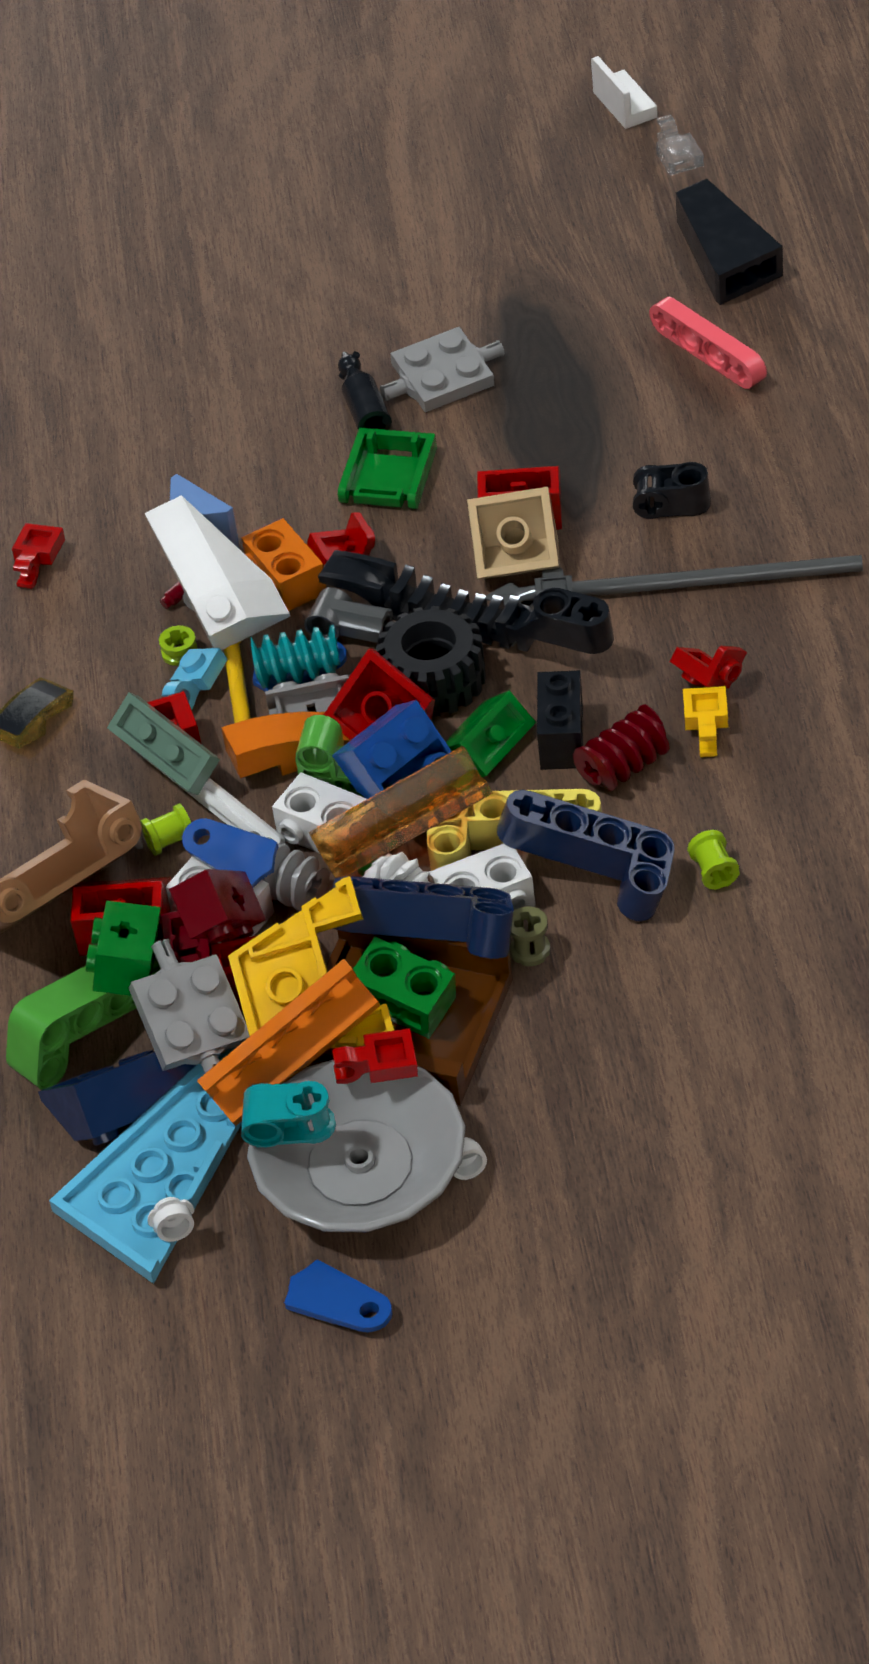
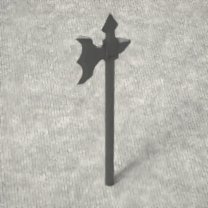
(682, 579)

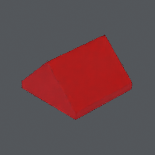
(373, 691)

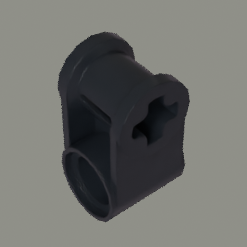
(675, 488)

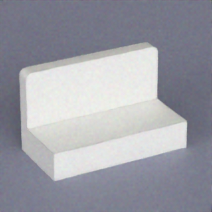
(621, 95)

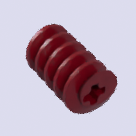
(622, 749)

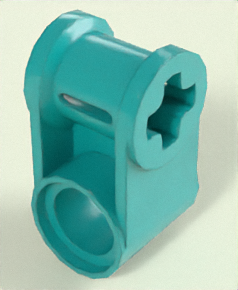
(282, 1112)

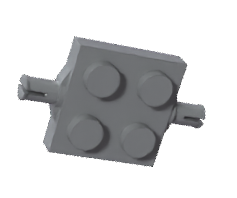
(442, 369)
(188, 1010)

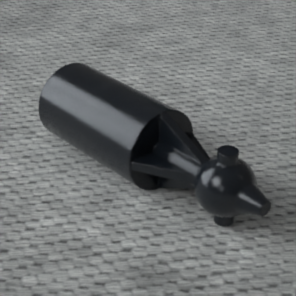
(362, 394)

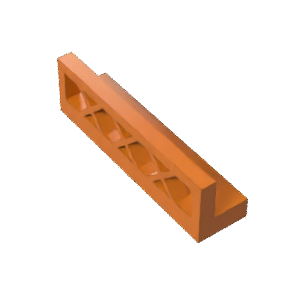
(291, 1038)

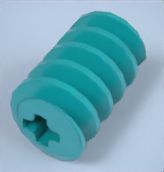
(295, 656)

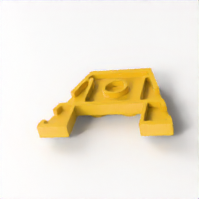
(289, 959)

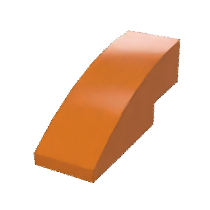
(266, 742)

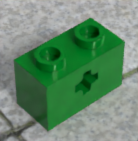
(122, 946)

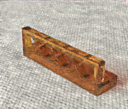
(400, 813)

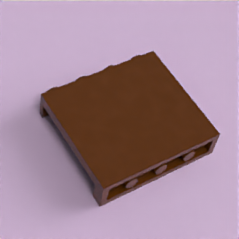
(463, 1032)

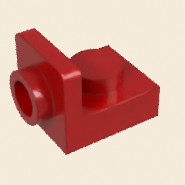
(178, 711)

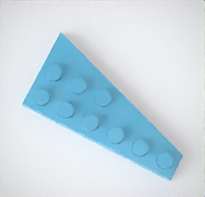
(159, 1156)

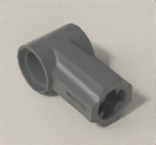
(348, 617)

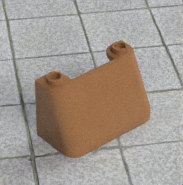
(96, 835)

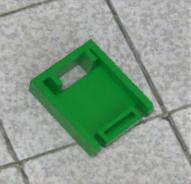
(387, 478)

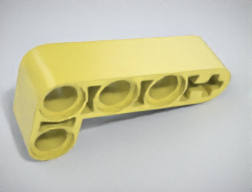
(477, 825)

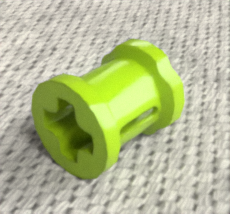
(165, 829)
(716, 865)

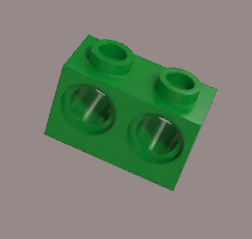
(408, 977)

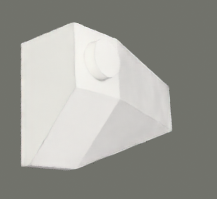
(219, 580)

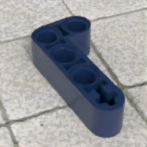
(592, 842)
(436, 912)

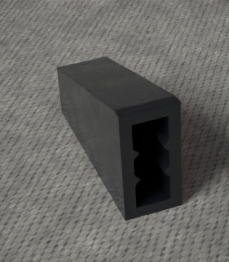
(726, 242)

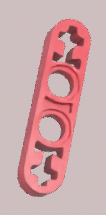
(708, 342)

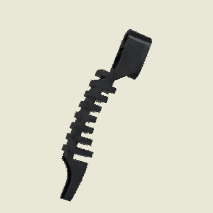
(553, 617)

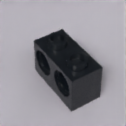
(559, 718)

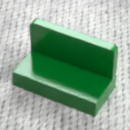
(492, 731)

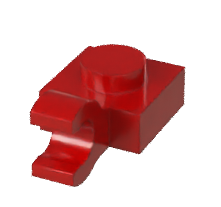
(34, 547)
(384, 1056)

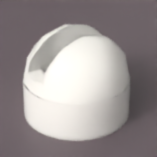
(473, 1160)

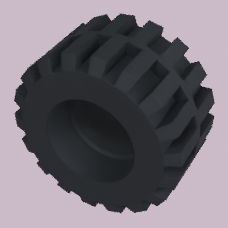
(438, 654)

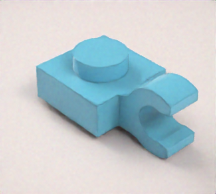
(196, 672)

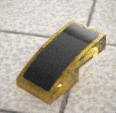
(27, 712)

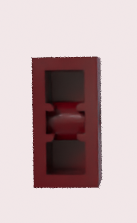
(218, 905)

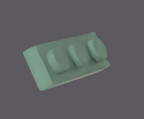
(163, 743)

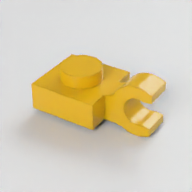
(706, 711)

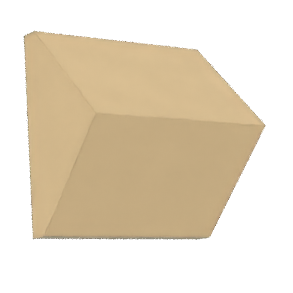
(513, 533)

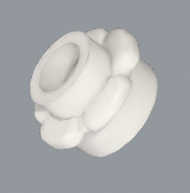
(172, 1219)

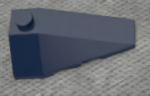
(110, 1097)

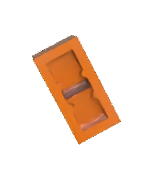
(286, 561)

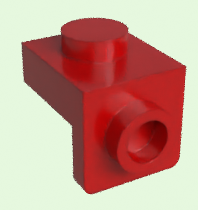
(356, 538)
(708, 671)

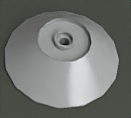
(400, 1130)

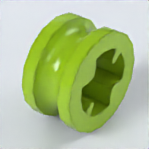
(174, 636)

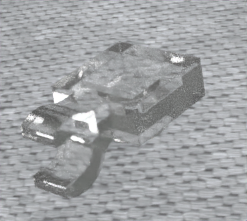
(677, 151)

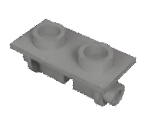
(296, 697)

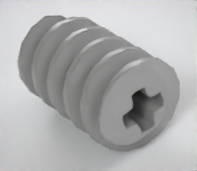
(296, 878)

